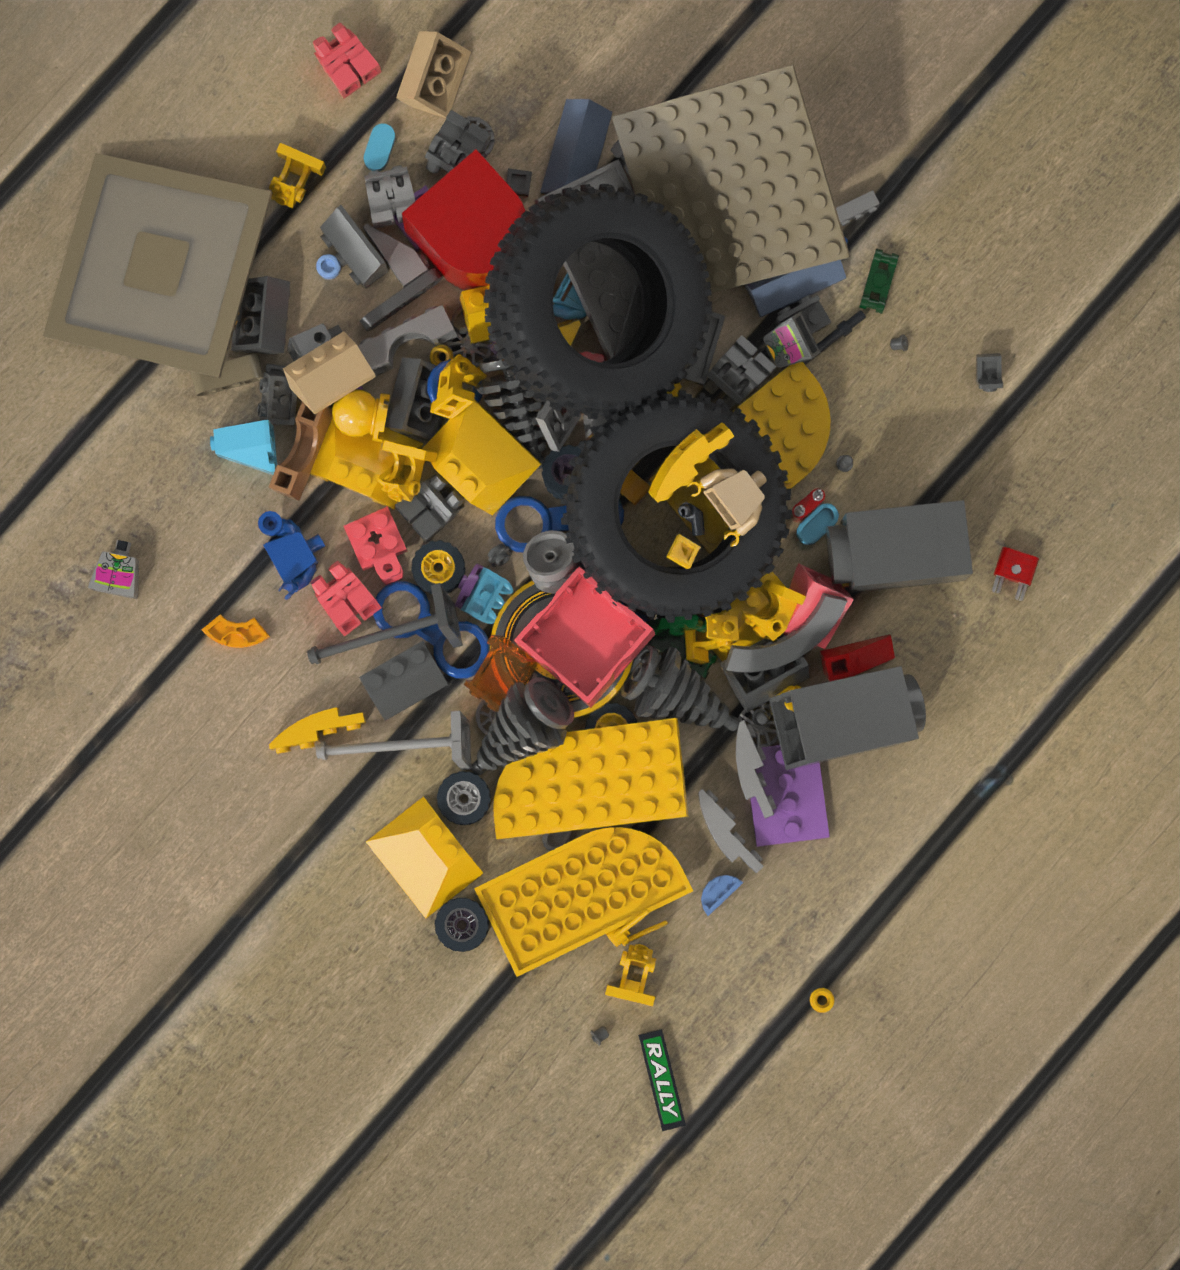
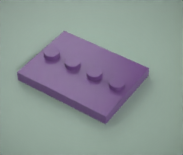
(798, 801)

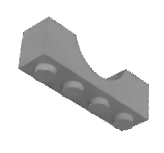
(430, 326)

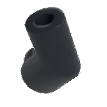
(693, 515)

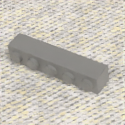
(857, 208)

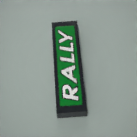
(662, 1080)

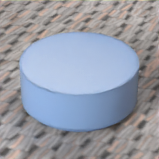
(328, 266)

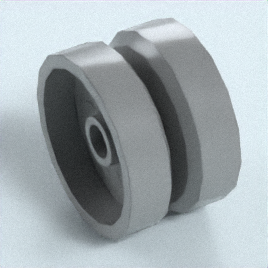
(549, 560)

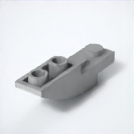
(748, 760)
(719, 825)

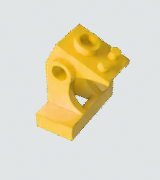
(298, 164)
(451, 395)
(394, 484)
(779, 613)
(720, 634)
(631, 990)

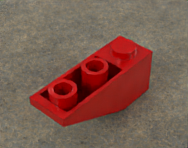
(856, 657)

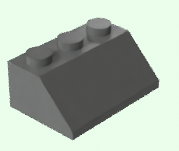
(352, 248)
(262, 317)
(410, 402)
(403, 680)
(758, 687)

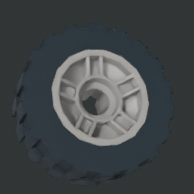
(450, 792)

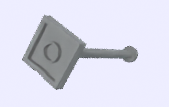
(458, 741)

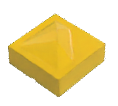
(683, 551)

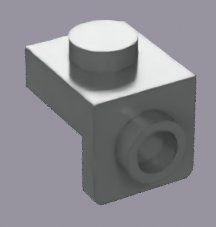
(989, 372)

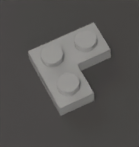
(556, 425)

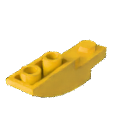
(679, 466)
(306, 731)

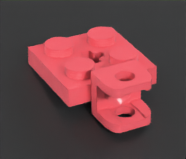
(381, 555)

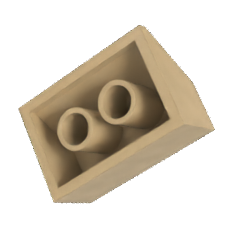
(433, 74)
(328, 372)

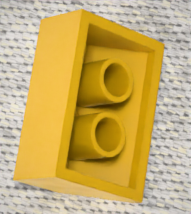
(474, 314)

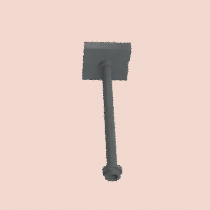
(444, 616)

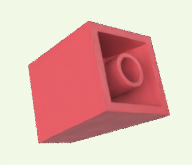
(812, 585)

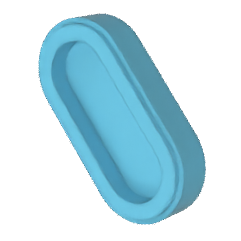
(379, 147)
(816, 523)

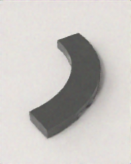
(792, 645)

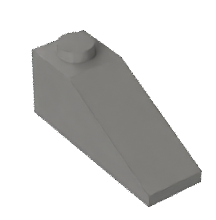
(400, 258)

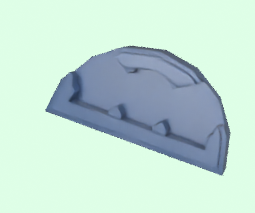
(718, 891)

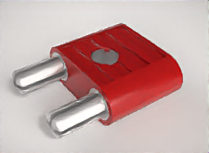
(807, 505)
(1016, 568)

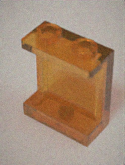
(500, 669)

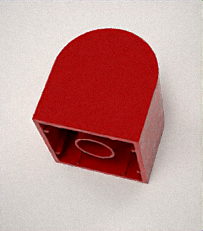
(463, 221)

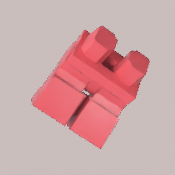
(345, 60)
(346, 599)

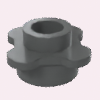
(499, 555)

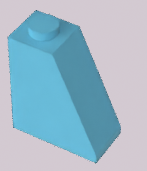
(247, 444)

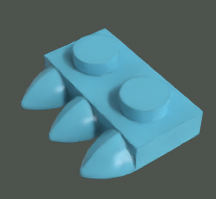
(486, 596)

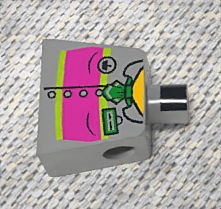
(117, 572)

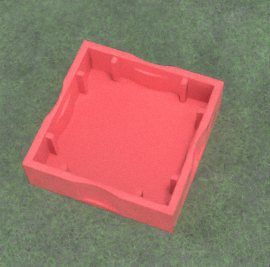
(584, 638)

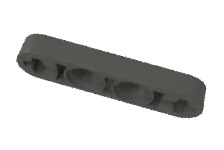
(401, 299)

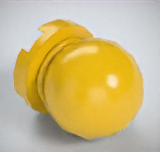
(361, 414)

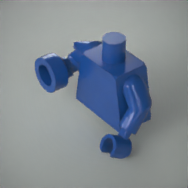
(291, 553)

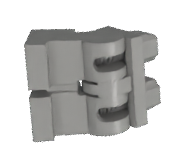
(388, 195)

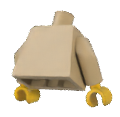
(735, 498)

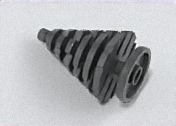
(517, 406)
(670, 690)
(526, 724)

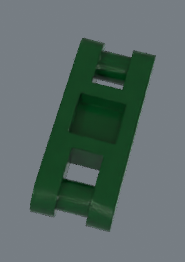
(879, 281)
(662, 627)

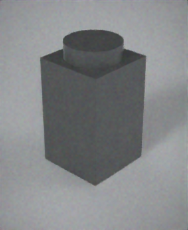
(900, 547)
(848, 717)

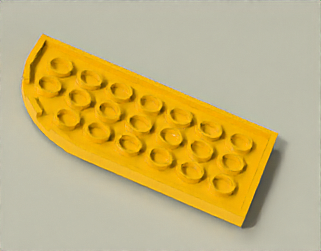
(797, 421)
(594, 782)
(579, 893)

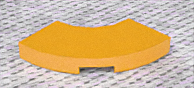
(235, 634)

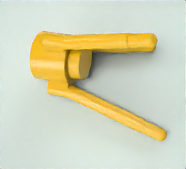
(620, 935)

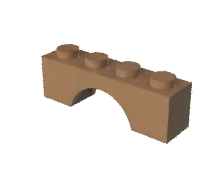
(293, 473)

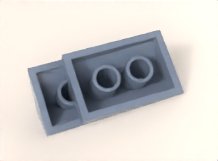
(577, 143)
(792, 287)

